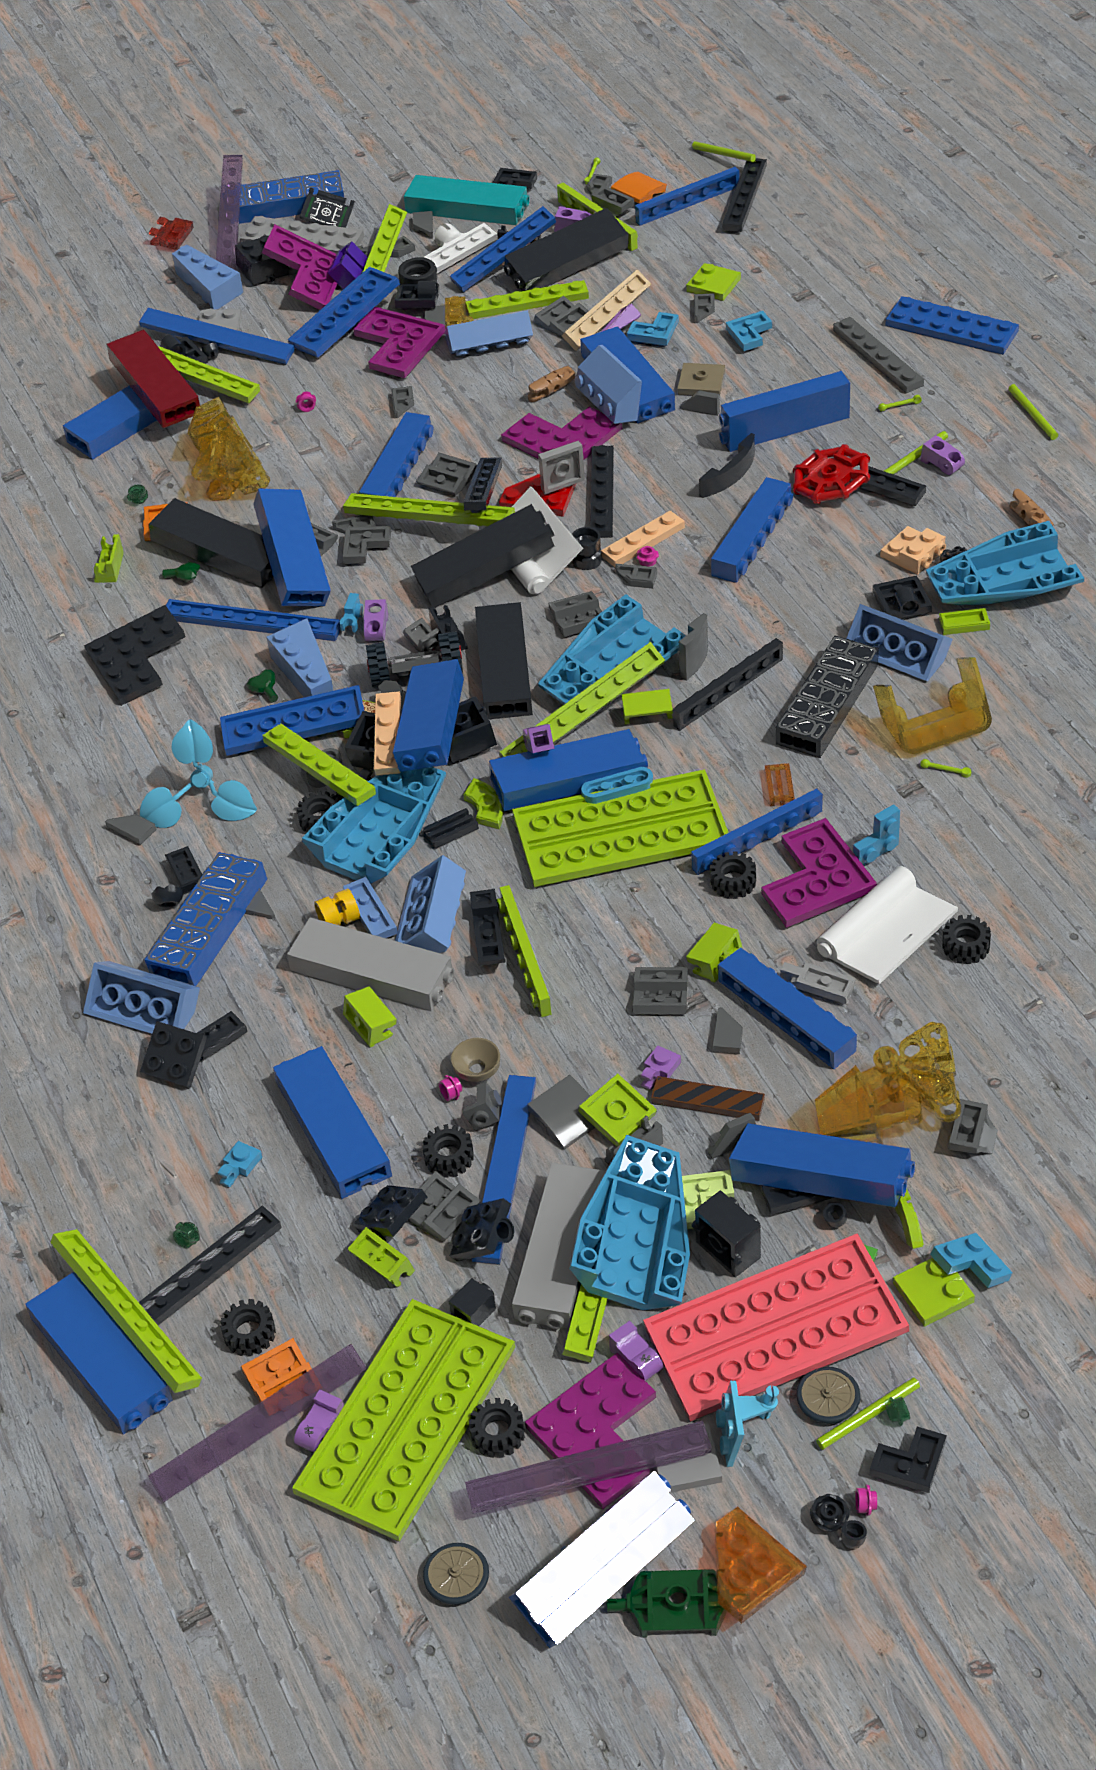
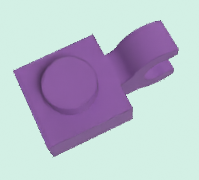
(659, 1063)

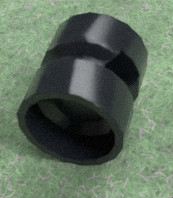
(591, 555)

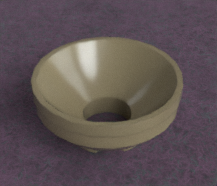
(474, 1052)

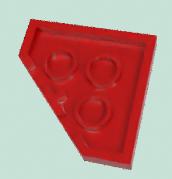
(556, 500)

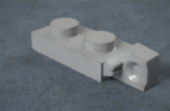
(819, 981)

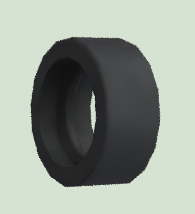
(415, 266)

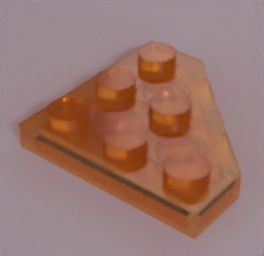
(750, 1565)

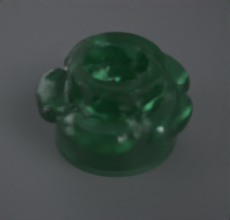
(137, 494)
(186, 1234)
(897, 1410)

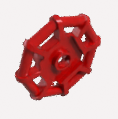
(831, 473)

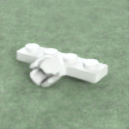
(457, 245)

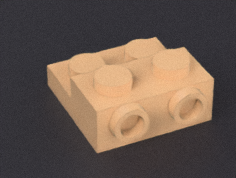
(914, 549)

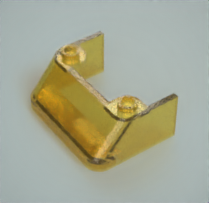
(963, 718)

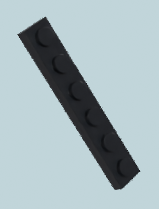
(744, 195)
(482, 484)
(602, 490)
(727, 684)
(210, 1264)

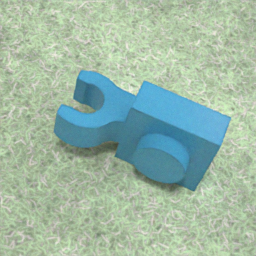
(353, 610)
(238, 1161)

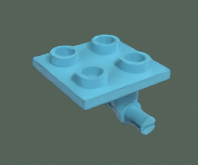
(738, 1409)

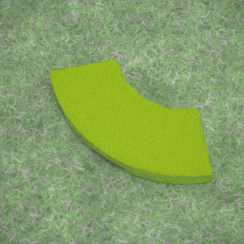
(486, 802)
(909, 1221)

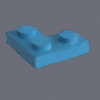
(747, 329)
(656, 333)
(884, 836)
(973, 1254)

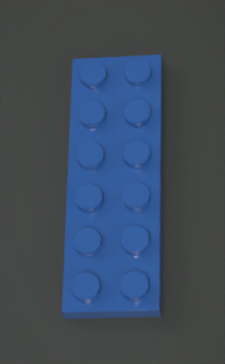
(343, 311)
(952, 325)
(303, 716)

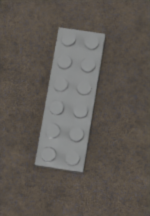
(328, 237)

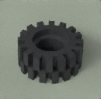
(312, 805)
(731, 864)
(964, 950)
(445, 1138)
(241, 1315)
(492, 1413)

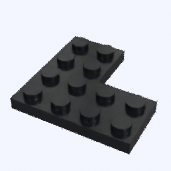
(124, 653)

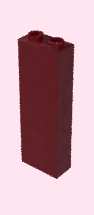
(153, 378)

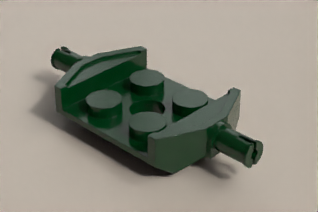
(655, 1612)

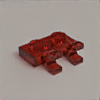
(171, 232)

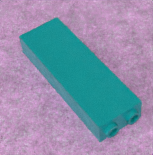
(467, 199)

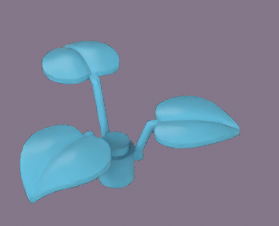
(193, 745)

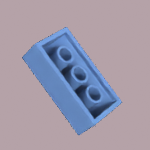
(488, 332)
(609, 385)
(900, 642)
(432, 906)
(138, 997)

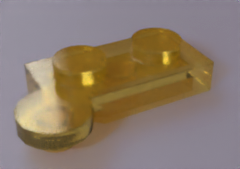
(456, 311)

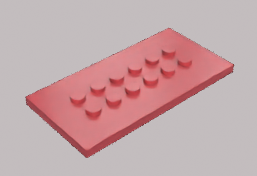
(775, 1325)

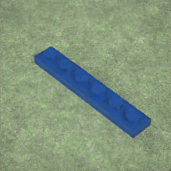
(686, 196)
(495, 253)
(758, 830)

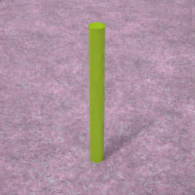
(724, 151)
(1034, 413)
(911, 457)
(866, 1414)

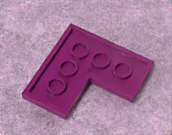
(312, 261)
(404, 339)
(539, 436)
(827, 878)
(587, 1418)

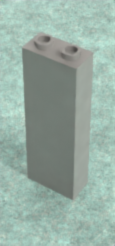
(367, 960)
(546, 1284)

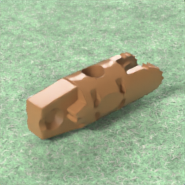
(550, 383)
(1028, 509)

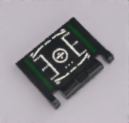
(326, 209)

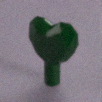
(184, 572)
(263, 684)

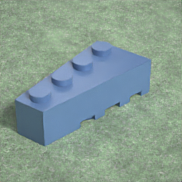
(207, 276)
(300, 659)

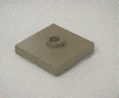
(701, 377)

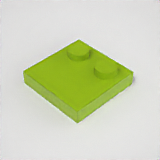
(713, 280)
(616, 1109)
(932, 1291)

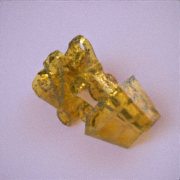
(224, 453)
(924, 1080)

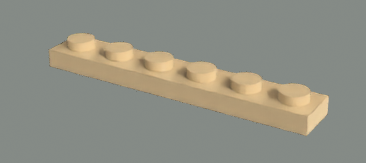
(606, 309)

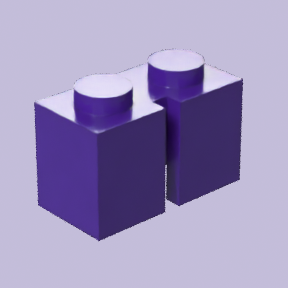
(347, 265)

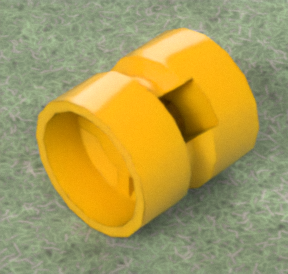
(327, 908)

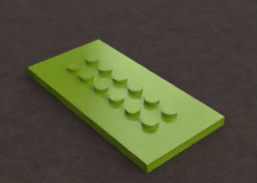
(583, 839)
(404, 1419)

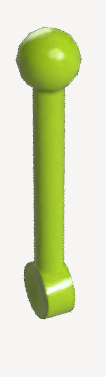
(596, 161)
(916, 399)
(965, 772)

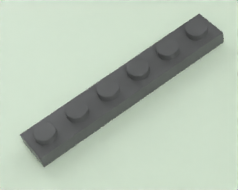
(878, 355)

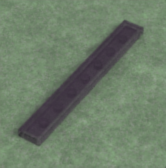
(229, 209)
(255, 1423)
(587, 1467)

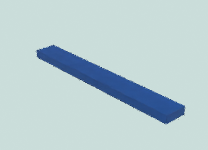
(210, 333)
(249, 618)
(508, 1148)

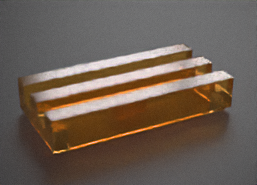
(781, 798)

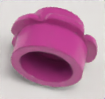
(306, 406)
(647, 556)
(450, 1088)
(865, 1500)

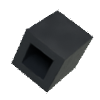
(473, 1302)

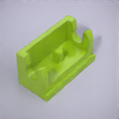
(109, 561)
(646, 704)
(712, 949)
(368, 1015)
(381, 1256)

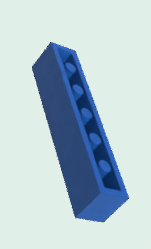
(399, 456)
(751, 530)
(787, 1008)

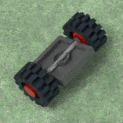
(402, 664)

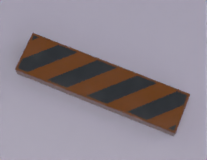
(707, 1098)

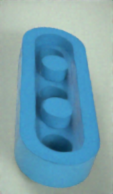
(623, 784)

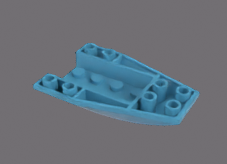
(1005, 568)
(603, 646)
(378, 832)
(635, 1230)

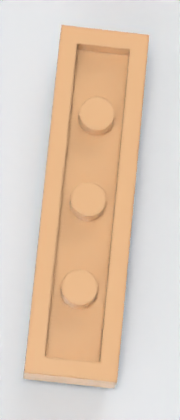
(647, 535)
(386, 727)

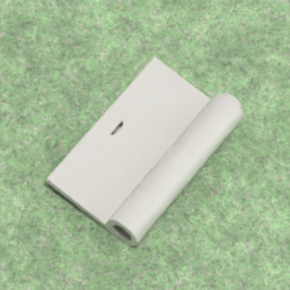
(545, 567)
(885, 926)

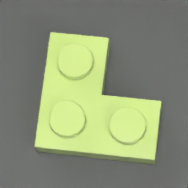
(701, 1187)

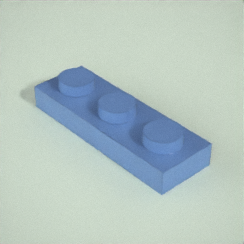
(372, 911)

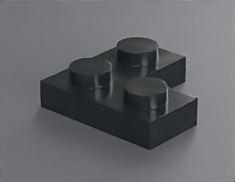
(516, 177)
(911, 1468)

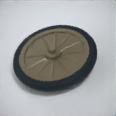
(828, 1395)
(456, 1573)

